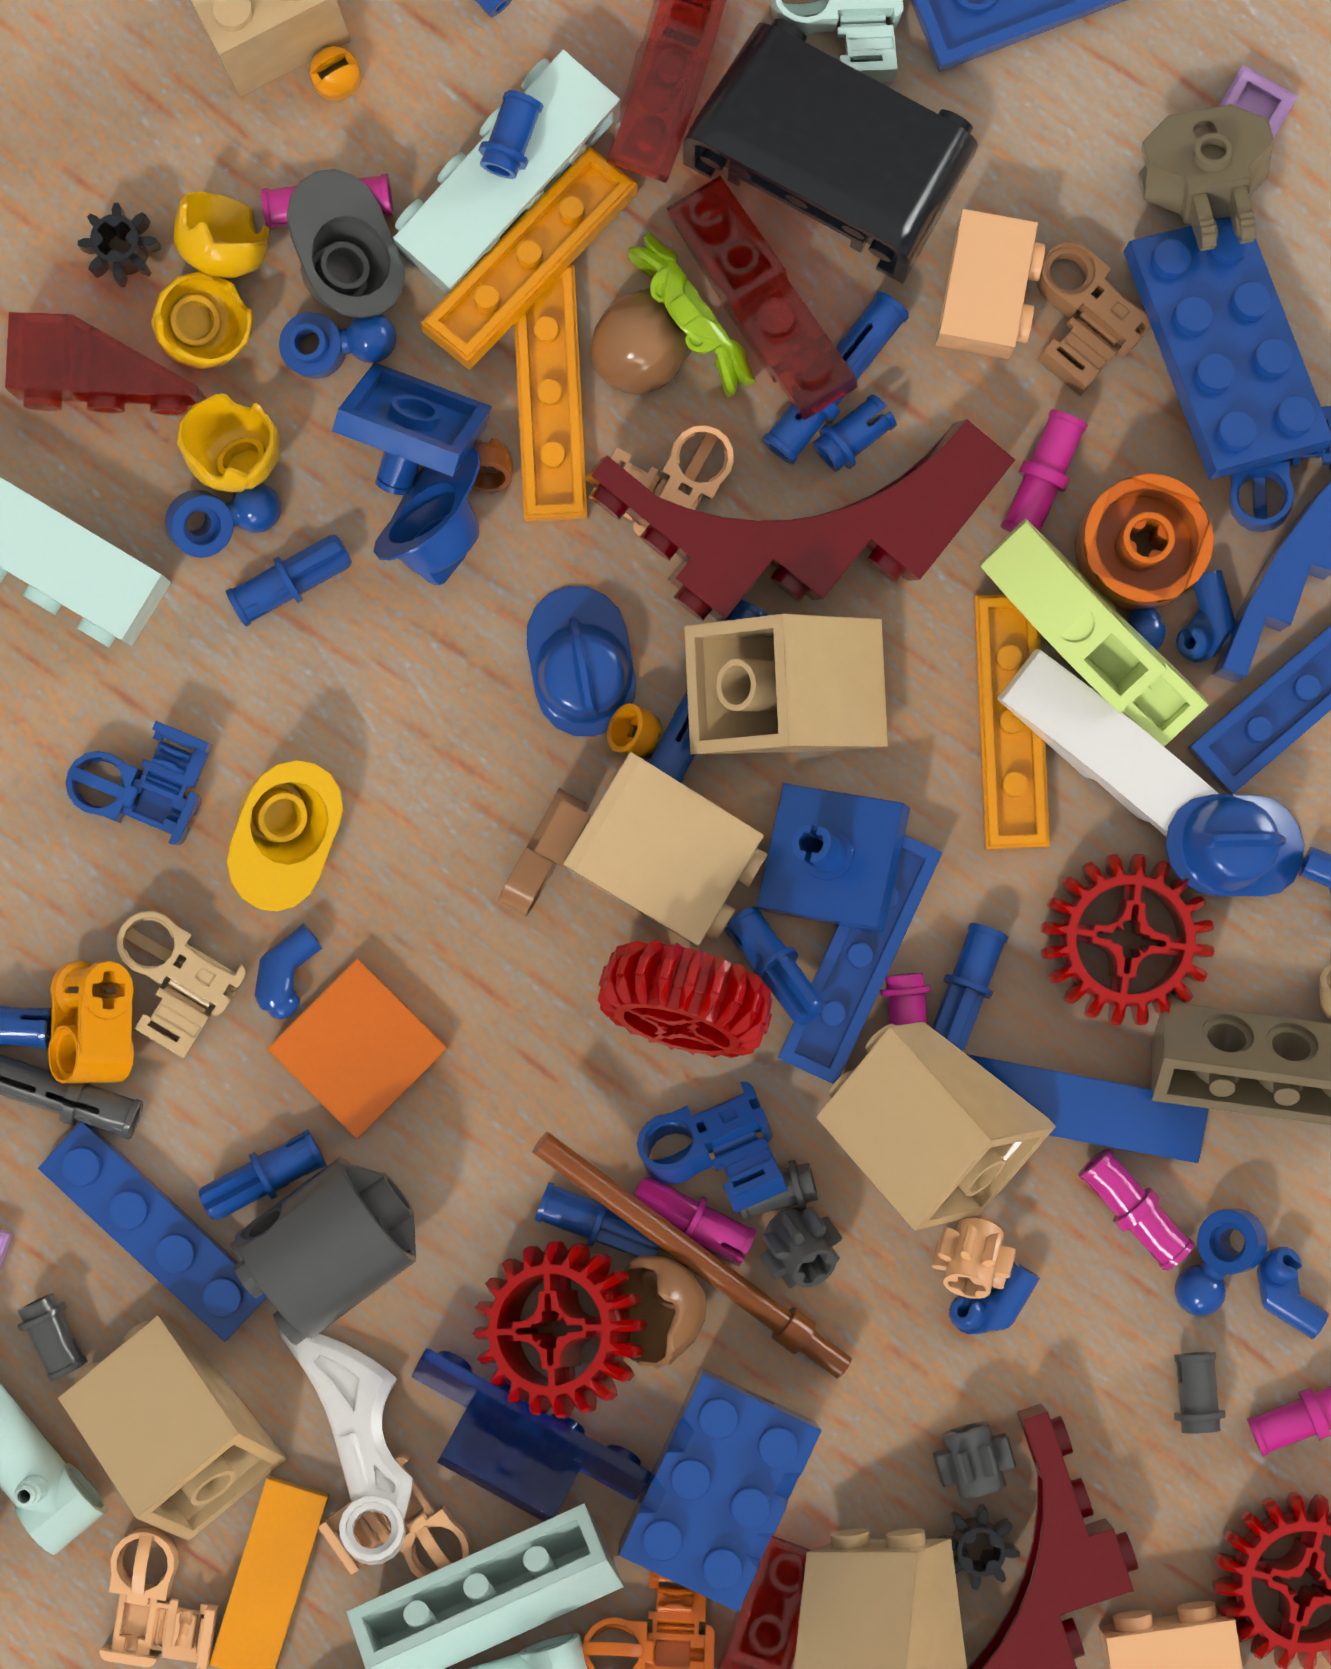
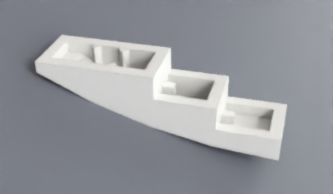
(1101, 741)

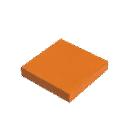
(357, 1048)

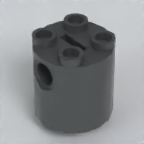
(326, 1247)

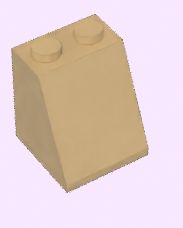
(269, 36)
(785, 684)
(666, 851)
(931, 1125)
(169, 1429)
(880, 1604)

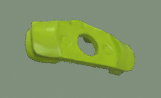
(690, 312)

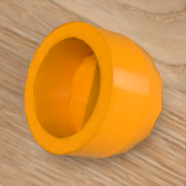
(341, 82)
(622, 727)

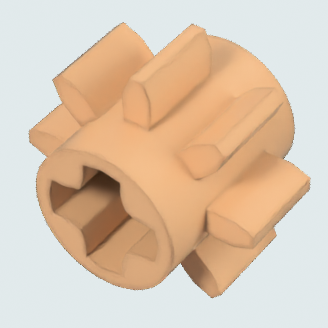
(973, 1258)

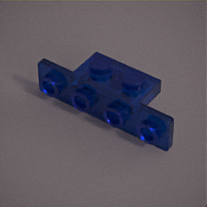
(518, 1453)

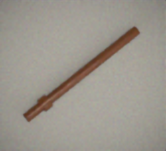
(789, 1327)

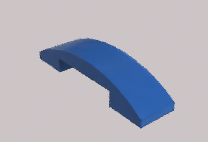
(1105, 1111)

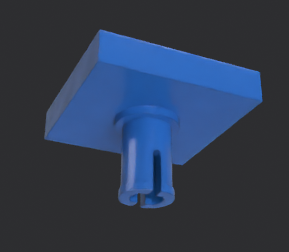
(411, 424)
(833, 857)

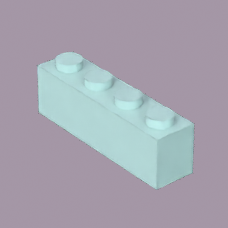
(478, 207)
(75, 569)
(488, 1596)

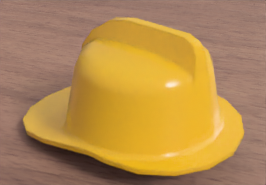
(284, 835)

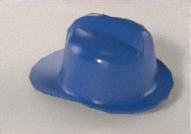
(433, 523)
(580, 660)
(1235, 845)

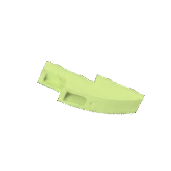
(1092, 634)

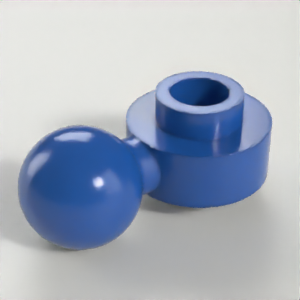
(366, 338)
(251, 510)
(1201, 1287)

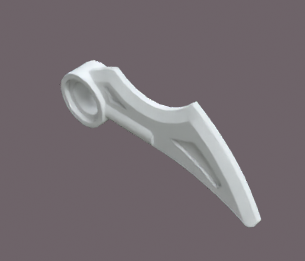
(354, 1400)

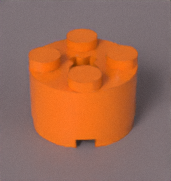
(1176, 529)

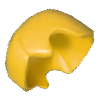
(218, 235)
(201, 320)
(228, 443)

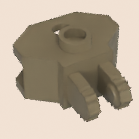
(1211, 173)

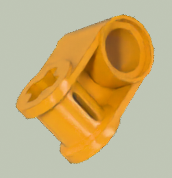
(91, 1026)

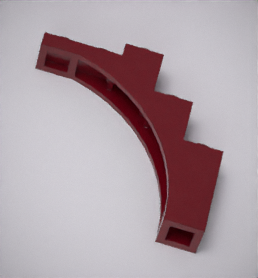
(900, 523)
(1066, 1565)

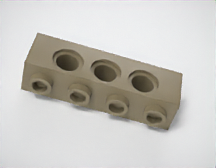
(1242, 1063)

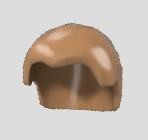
(638, 344)
(670, 1305)

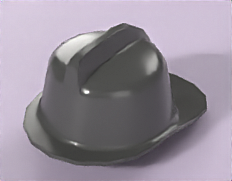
(344, 244)

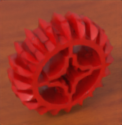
(1122, 970)
(685, 999)
(563, 1353)
(1295, 1609)

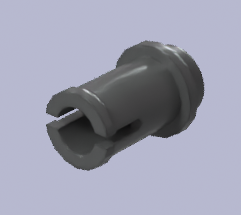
(800, 1191)
(51, 1336)
(1198, 1393)

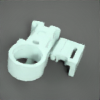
(861, 26)

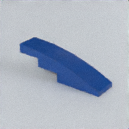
(1279, 585)

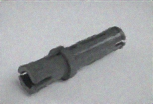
(70, 1100)

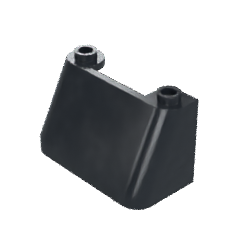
(832, 145)

